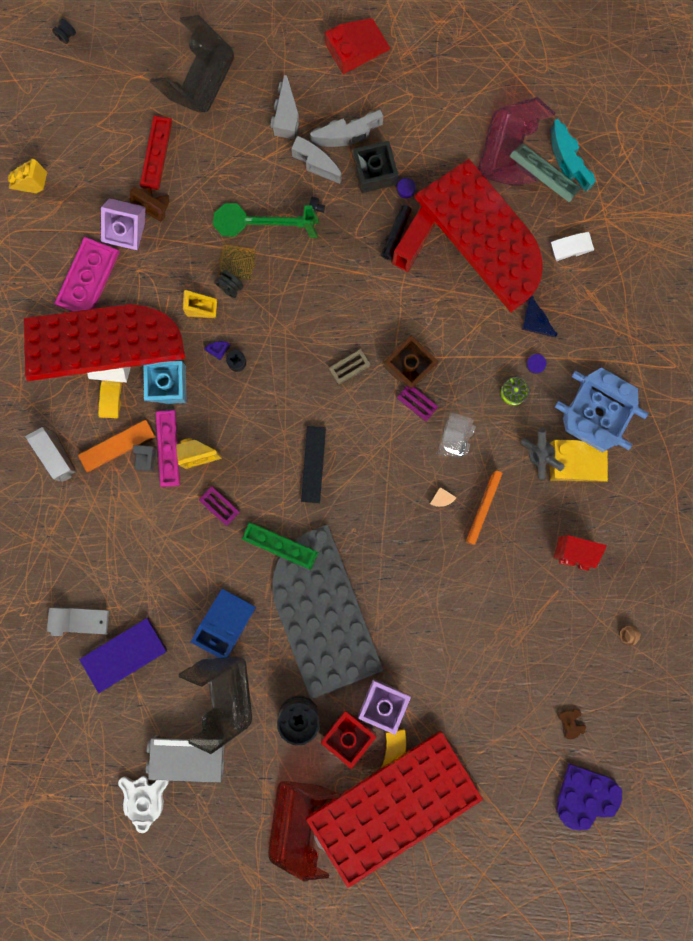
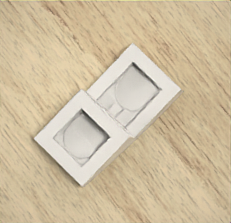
(572, 245)

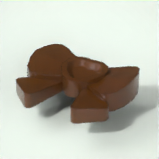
(568, 718)

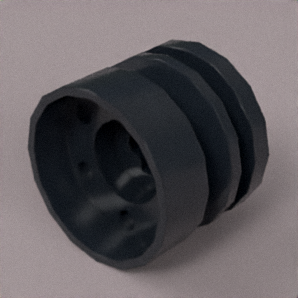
(299, 731)

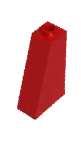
(413, 240)

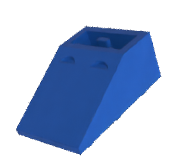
(223, 624)

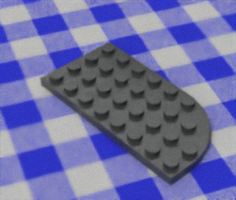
(323, 618)

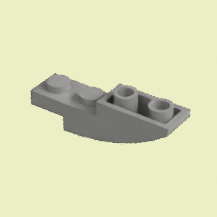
(343, 134)

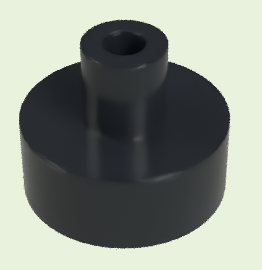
(316, 206)

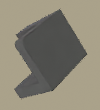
(144, 458)

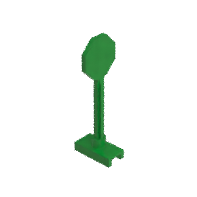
(231, 220)

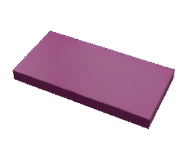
(87, 276)

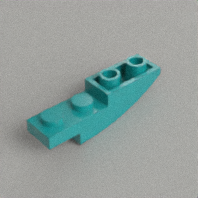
(565, 152)

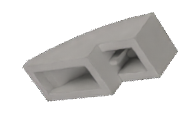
(315, 159)

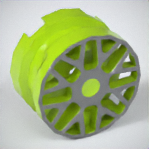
(514, 391)

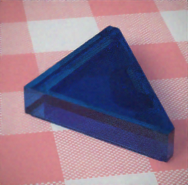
(536, 320)

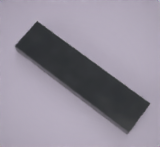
(313, 464)

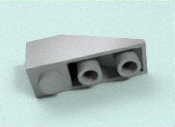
(286, 120)

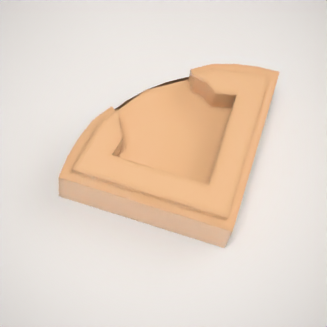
(442, 498)

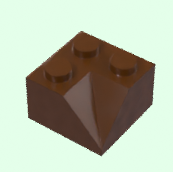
(410, 363)

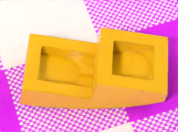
(110, 399)

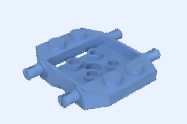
(605, 430)

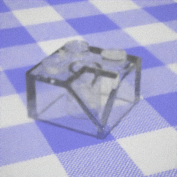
(455, 436)

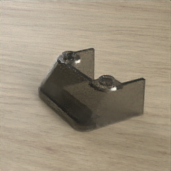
(207, 71)
(229, 698)

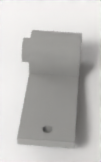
(77, 620)

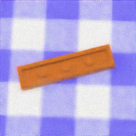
(116, 446)
(483, 507)

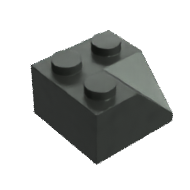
(375, 166)

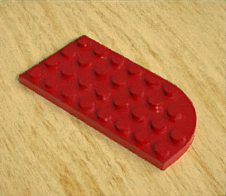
(485, 232)
(98, 341)

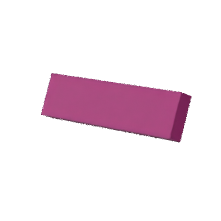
(167, 451)

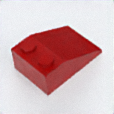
(355, 43)

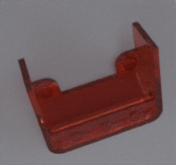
(291, 832)

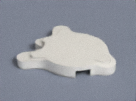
(142, 801)

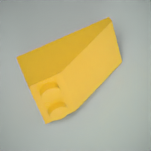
(580, 462)

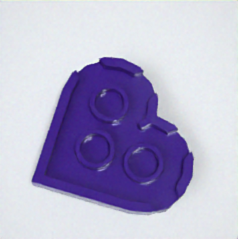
(585, 797)

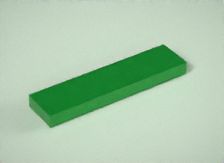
(280, 545)

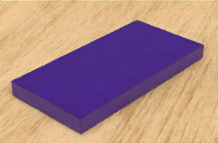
(123, 655)

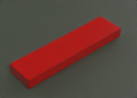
(156, 152)

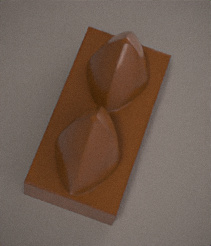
(153, 206)

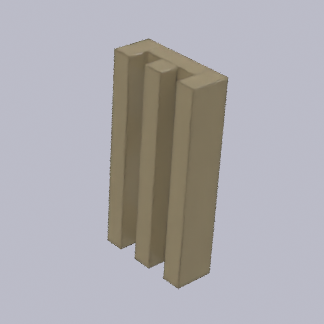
(336, 375)

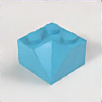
(165, 382)

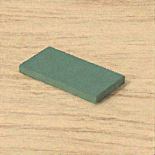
(545, 172)

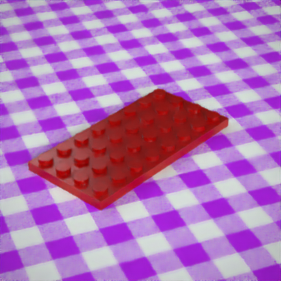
(393, 809)

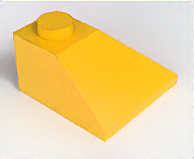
(194, 453)

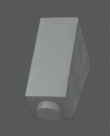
(51, 453)

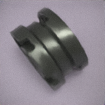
(229, 284)

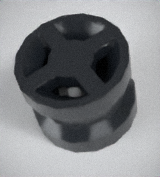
(64, 31)
(236, 365)

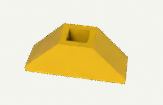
(28, 177)

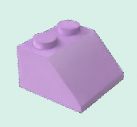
(122, 223)

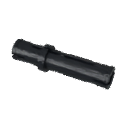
(393, 238)

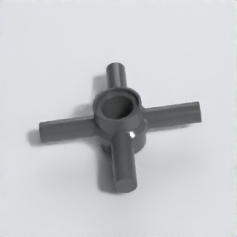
(542, 454)

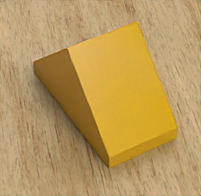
(199, 305)

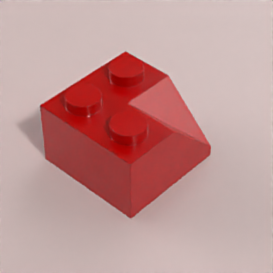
(578, 551)
(348, 738)

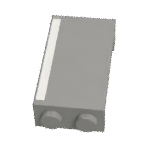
(183, 762)

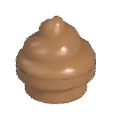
(630, 635)

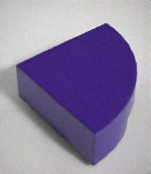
(217, 349)

